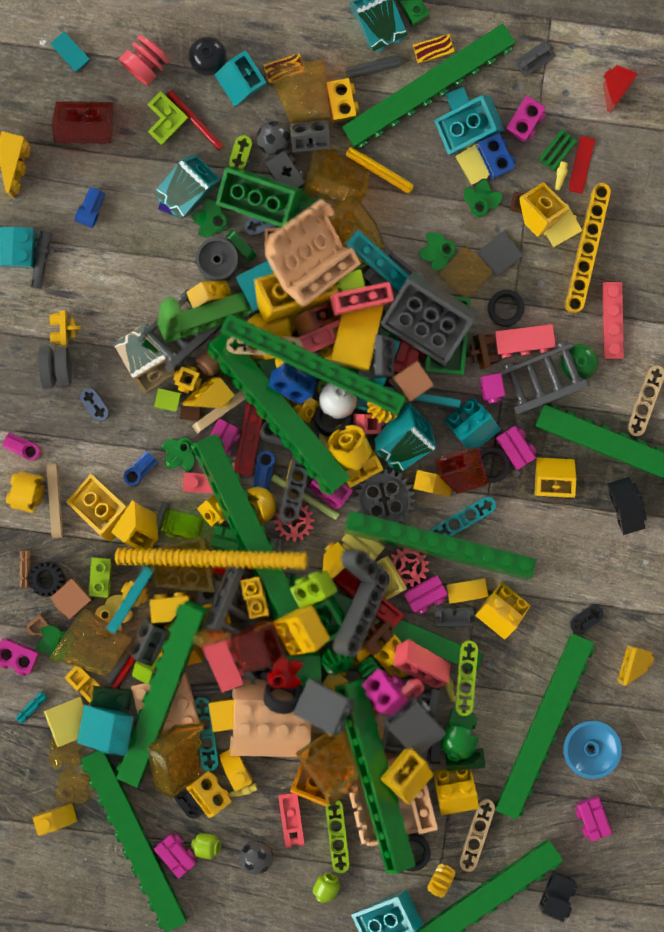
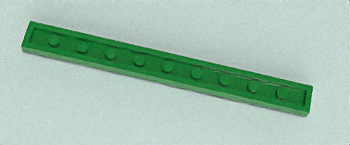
(313, 364)

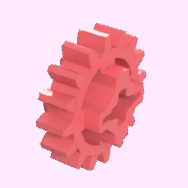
(294, 530)
(419, 559)

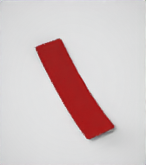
(581, 164)

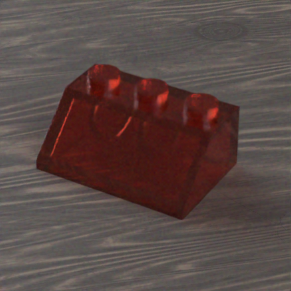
(83, 122)

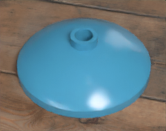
(599, 761)

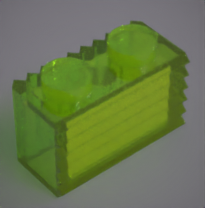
(182, 524)

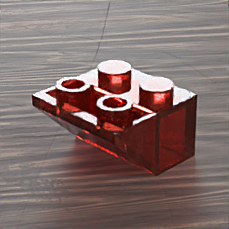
(462, 470)
(258, 646)

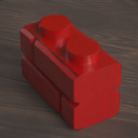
(406, 356)

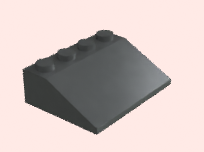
(428, 318)

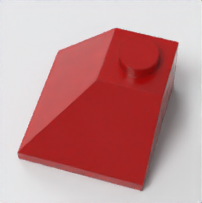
(616, 84)

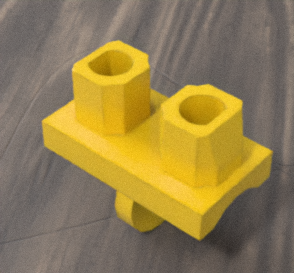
(62, 319)

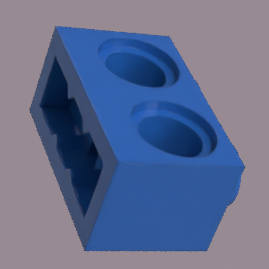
(491, 157)
(292, 383)

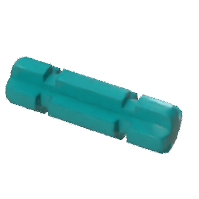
(31, 707)

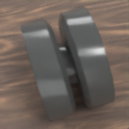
(211, 250)
(55, 366)

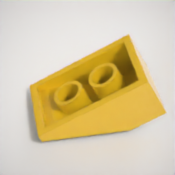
(97, 506)

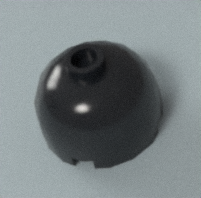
(207, 56)

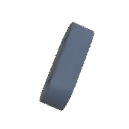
(260, 229)
(91, 407)

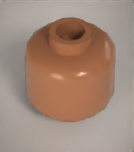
(206, 365)

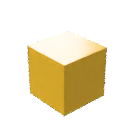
(222, 713)

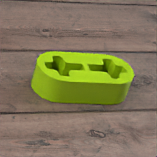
(236, 151)

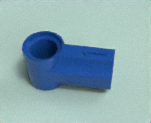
(88, 212)
(141, 467)
(263, 472)

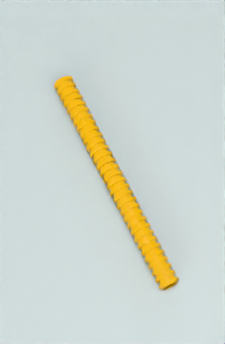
(211, 558)

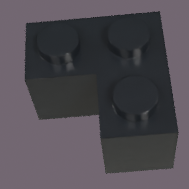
(627, 505)
(556, 896)

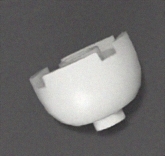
(336, 401)

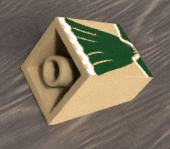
(143, 360)

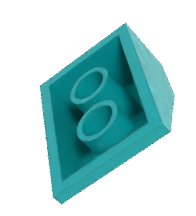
(469, 124)
(17, 247)
(391, 914)

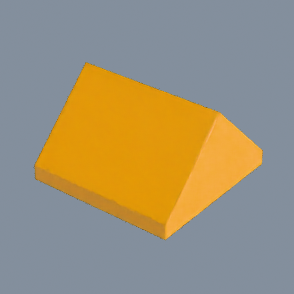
(306, 787)

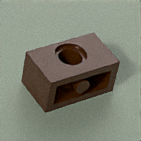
(314, 319)

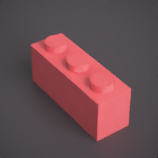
(361, 298)
(524, 340)
(421, 664)
(224, 665)

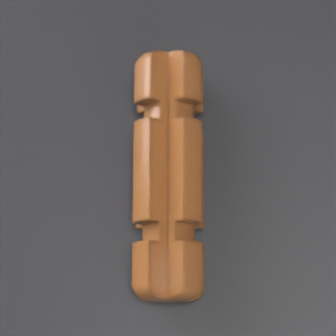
(25, 568)

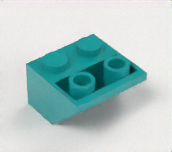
(240, 79)
(472, 424)

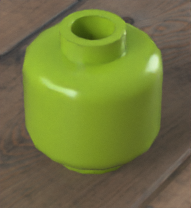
(206, 846)
(326, 887)

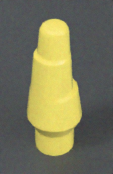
(561, 174)
(449, 689)
(244, 791)

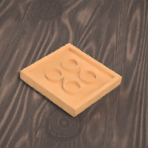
(183, 707)

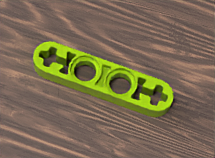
(470, 678)
(337, 835)

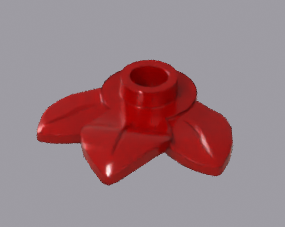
(286, 674)

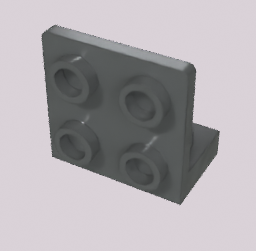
(382, 360)

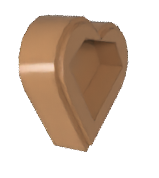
(34, 626)

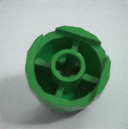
(584, 360)
(458, 743)

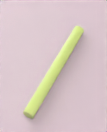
(310, 500)

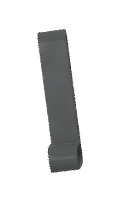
(291, 484)
(365, 603)

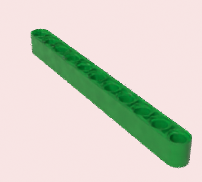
(405, 631)

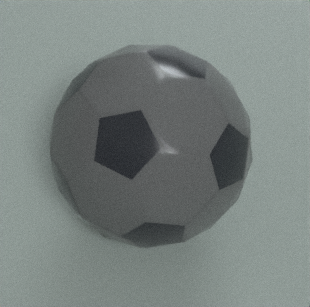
(273, 137)
(256, 857)

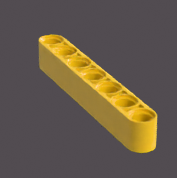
(593, 240)

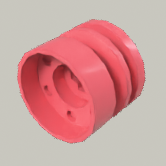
(144, 60)

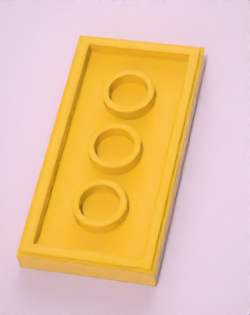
(356, 338)

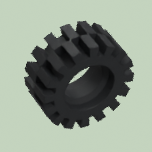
(35, 579)

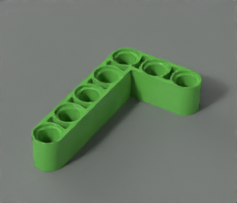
(178, 324)

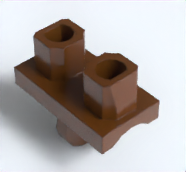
(479, 351)
(375, 632)

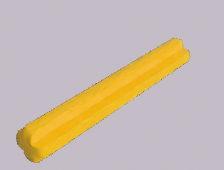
(379, 170)

